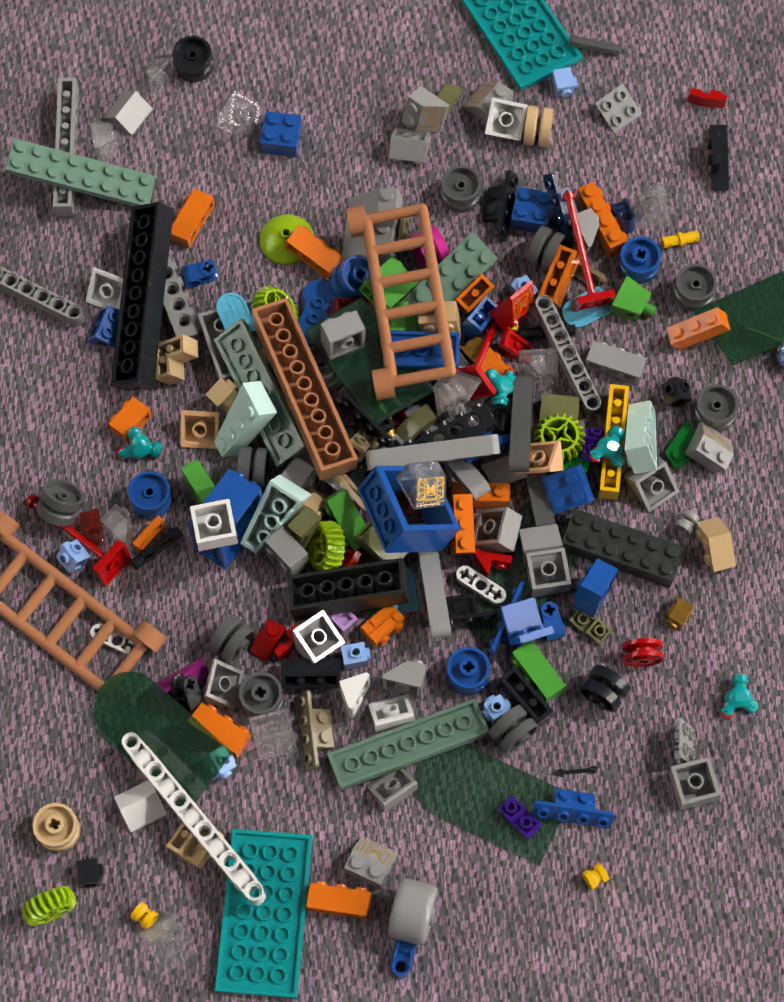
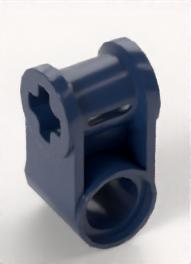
(624, 215)

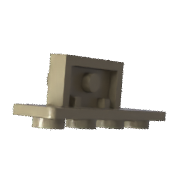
(363, 442)
(315, 729)

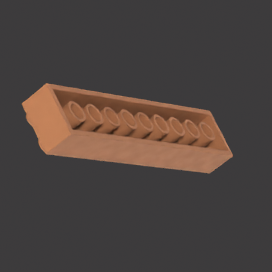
(304, 389)

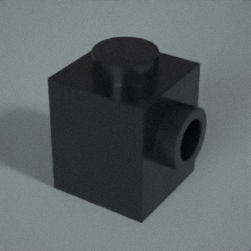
(89, 872)

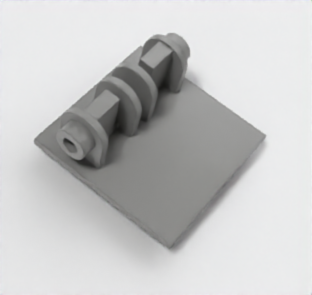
(618, 108)
(684, 736)

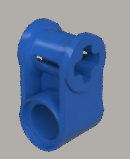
(197, 274)
(552, 620)
(403, 954)

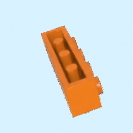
(608, 231)

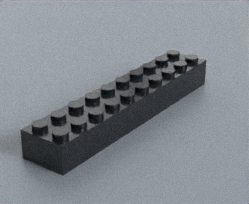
(142, 297)

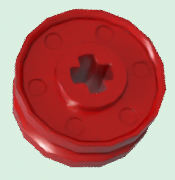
(642, 652)

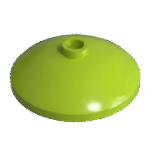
(273, 240)

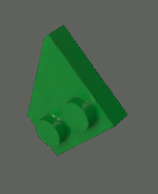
(676, 451)

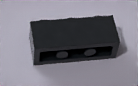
(306, 675)
(524, 694)

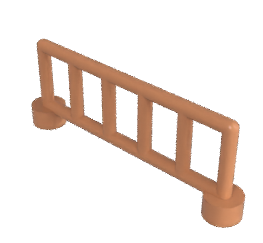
(362, 225)
(144, 636)

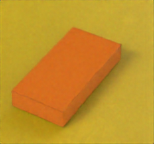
(148, 534)

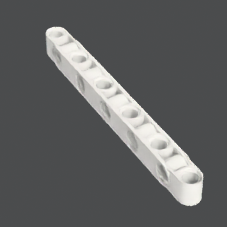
(193, 818)

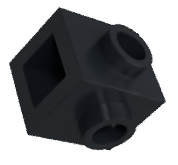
(676, 392)

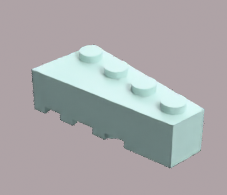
(245, 419)
(641, 437)
(274, 510)

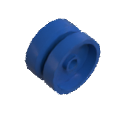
(640, 259)
(349, 276)
(150, 494)
(468, 682)

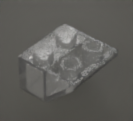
(273, 735)

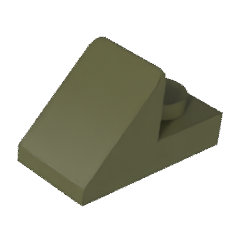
(304, 526)

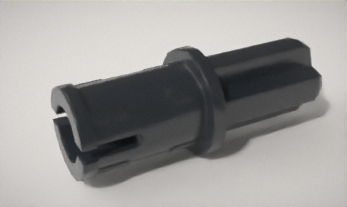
(505, 417)

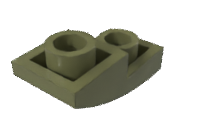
(450, 95)
(416, 423)
(590, 627)

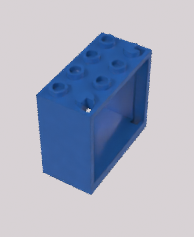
(244, 500)
(389, 521)

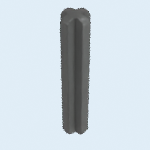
(595, 45)

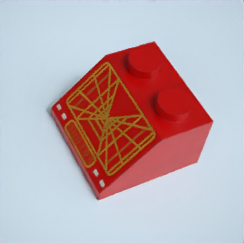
(514, 307)

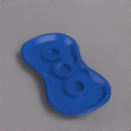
(315, 302)

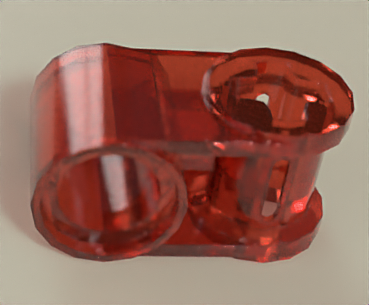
(91, 526)

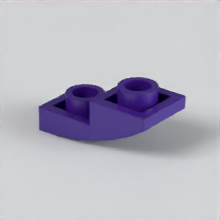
(591, 438)
(519, 817)

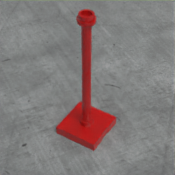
(592, 298)
(485, 388)
(109, 564)

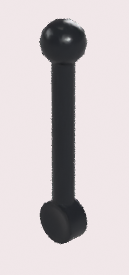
(560, 772)

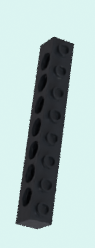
(486, 422)

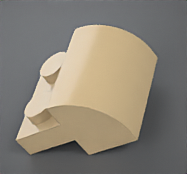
(188, 848)

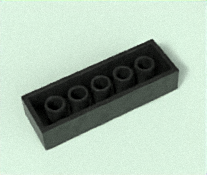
(622, 548)
(348, 589)

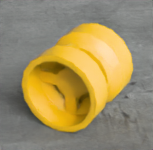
(595, 876)
(144, 915)

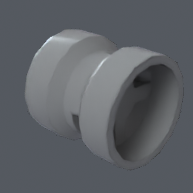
(686, 522)

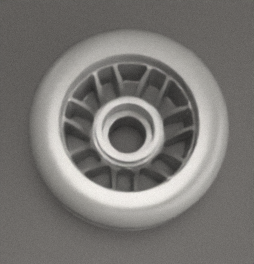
(413, 911)

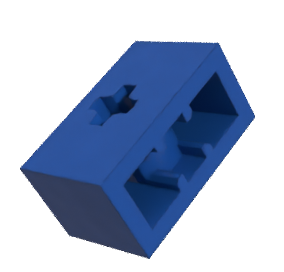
(478, 318)

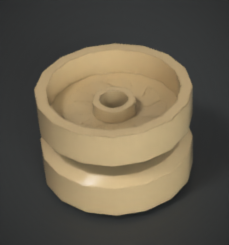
(538, 126)
(50, 817)

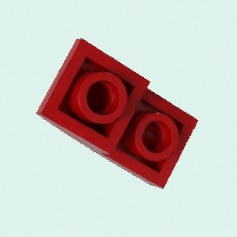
(714, 99)
(285, 648)

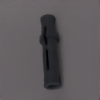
(538, 332)
(150, 552)

